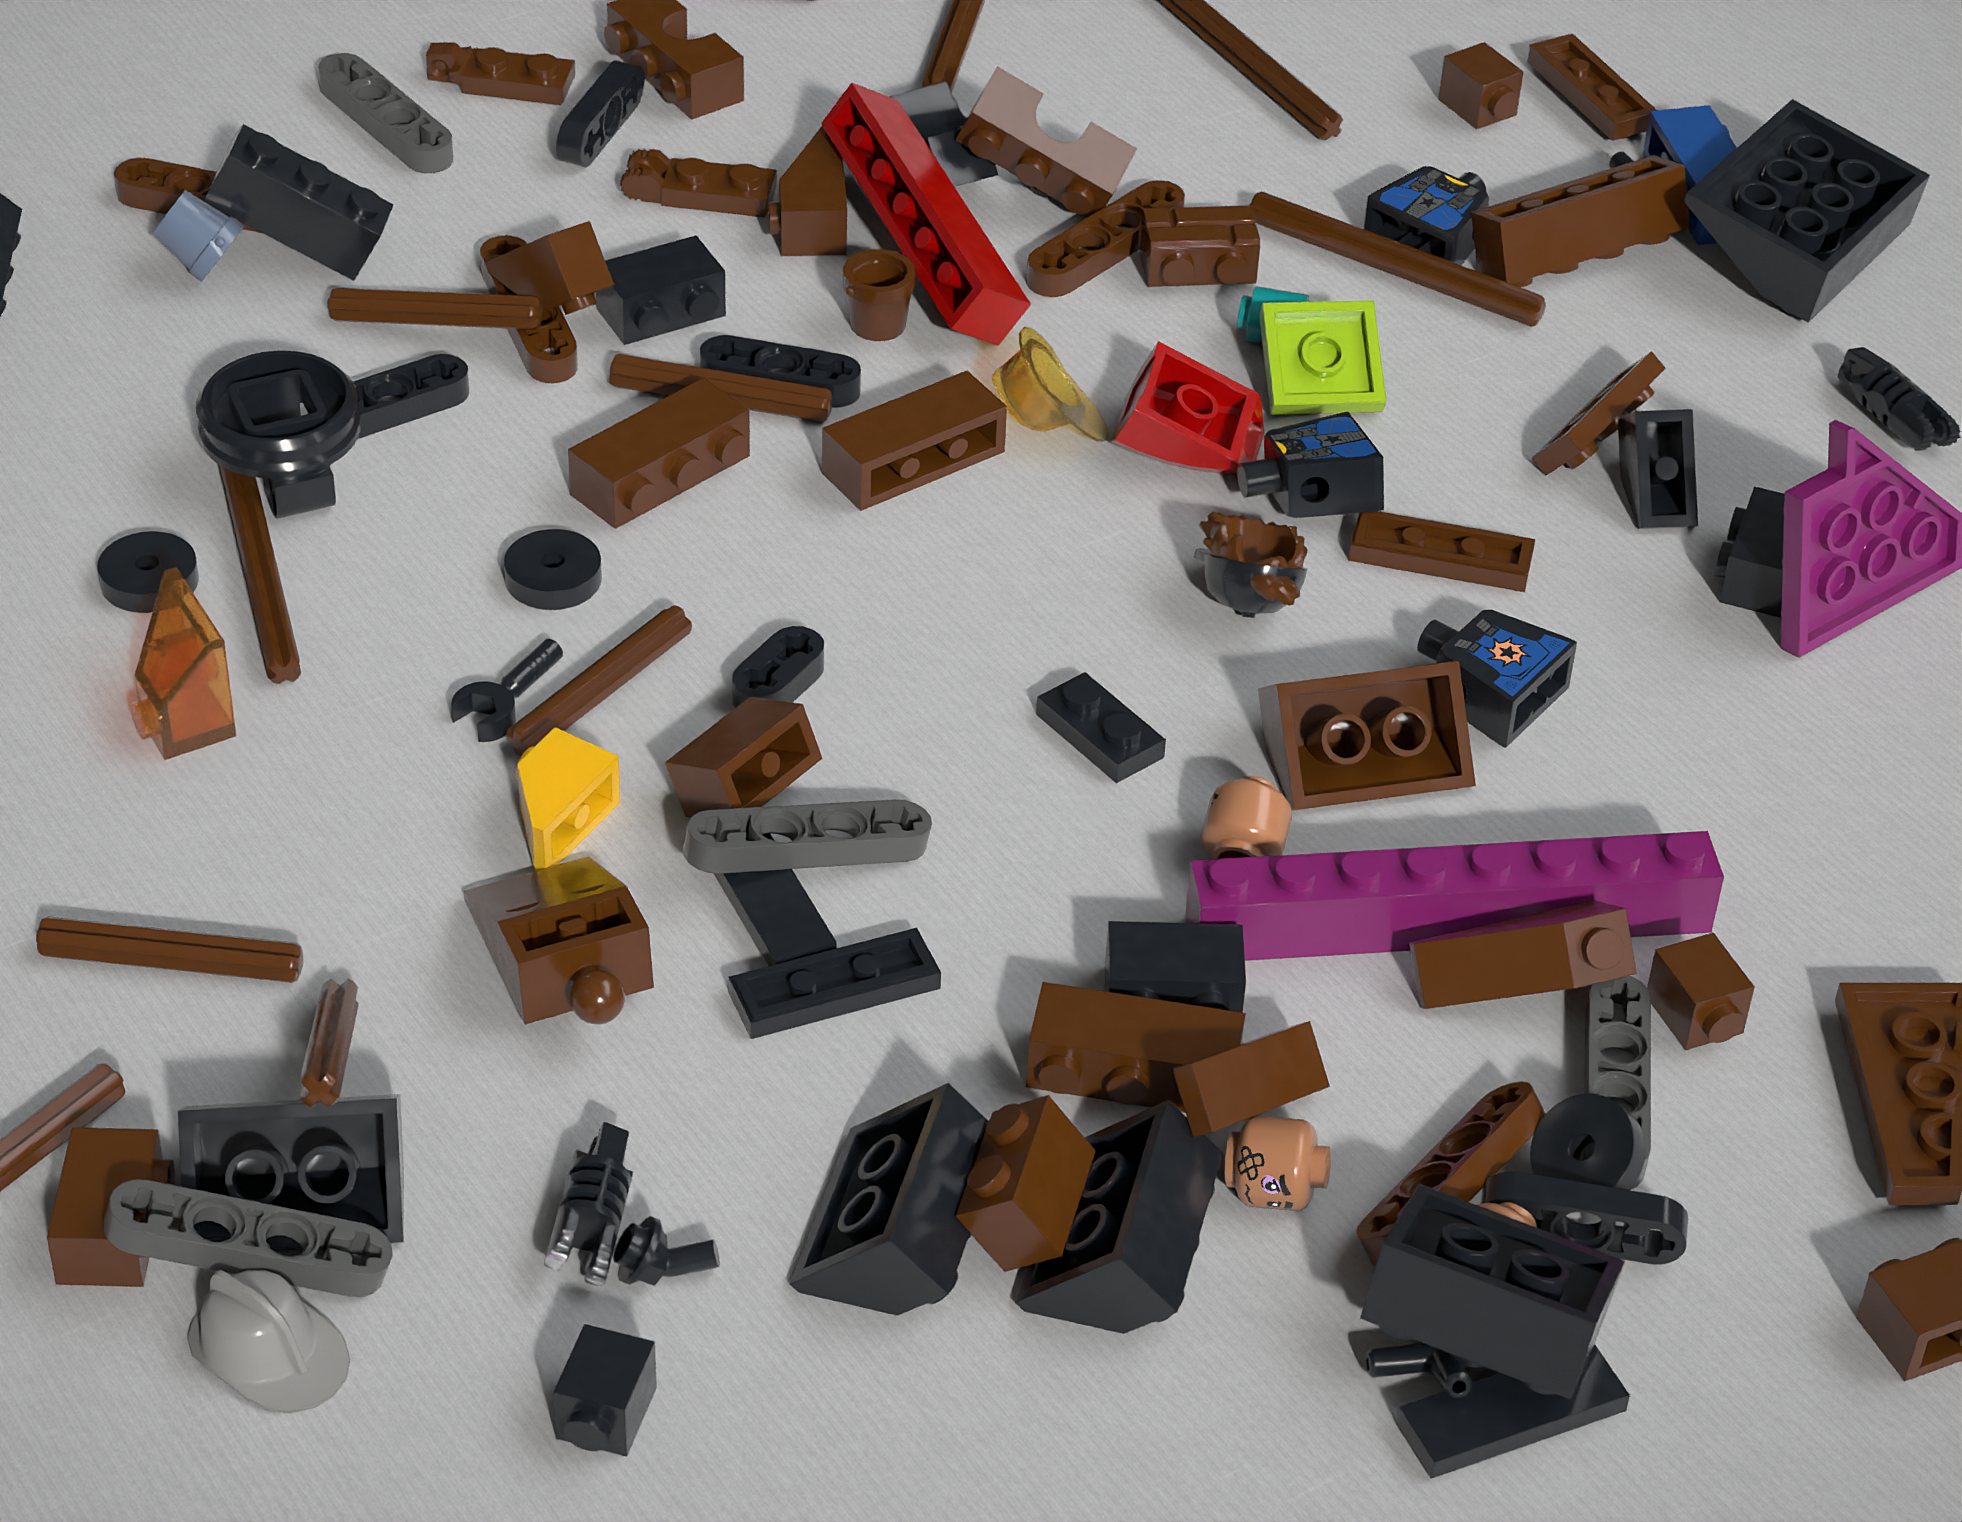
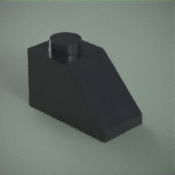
(1659, 467)

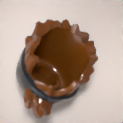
(1252, 563)

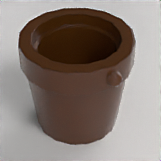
(878, 293)

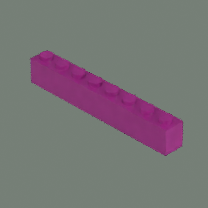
(1411, 894)

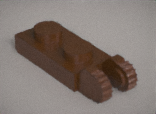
(699, 184)

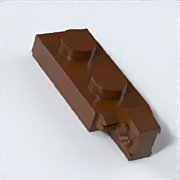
(501, 73)

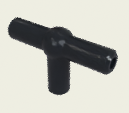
(1419, 1359)

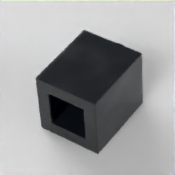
(605, 1390)

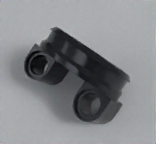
(256, 425)

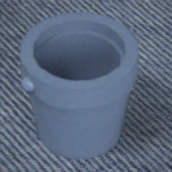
(197, 234)

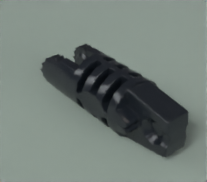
(1896, 400)
(592, 1204)

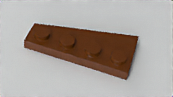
(1909, 1082)

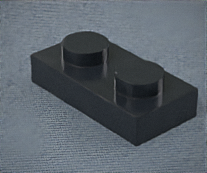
(1101, 727)

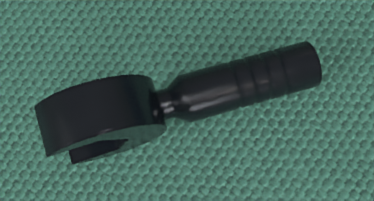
(499, 699)

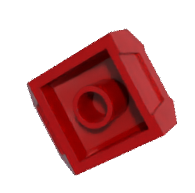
(1189, 415)

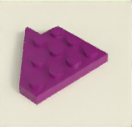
(1859, 541)

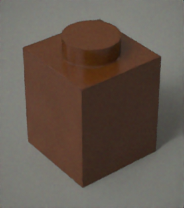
(1480, 85)
(1700, 991)

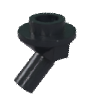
(646, 1256)

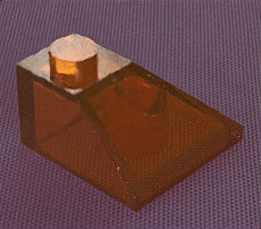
(182, 675)

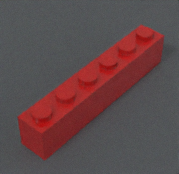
(925, 215)

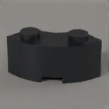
(939, 123)

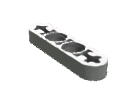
(388, 109)
(735, 841)
(1613, 1079)
(249, 1228)

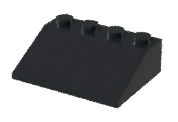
(1806, 207)

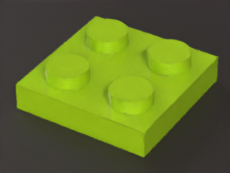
(1322, 357)

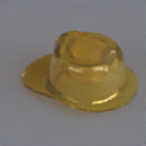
(1043, 393)

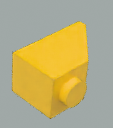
(564, 794)

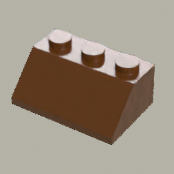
(1368, 735)

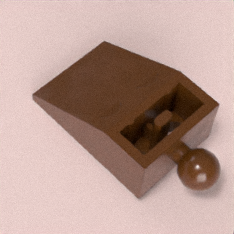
(565, 940)

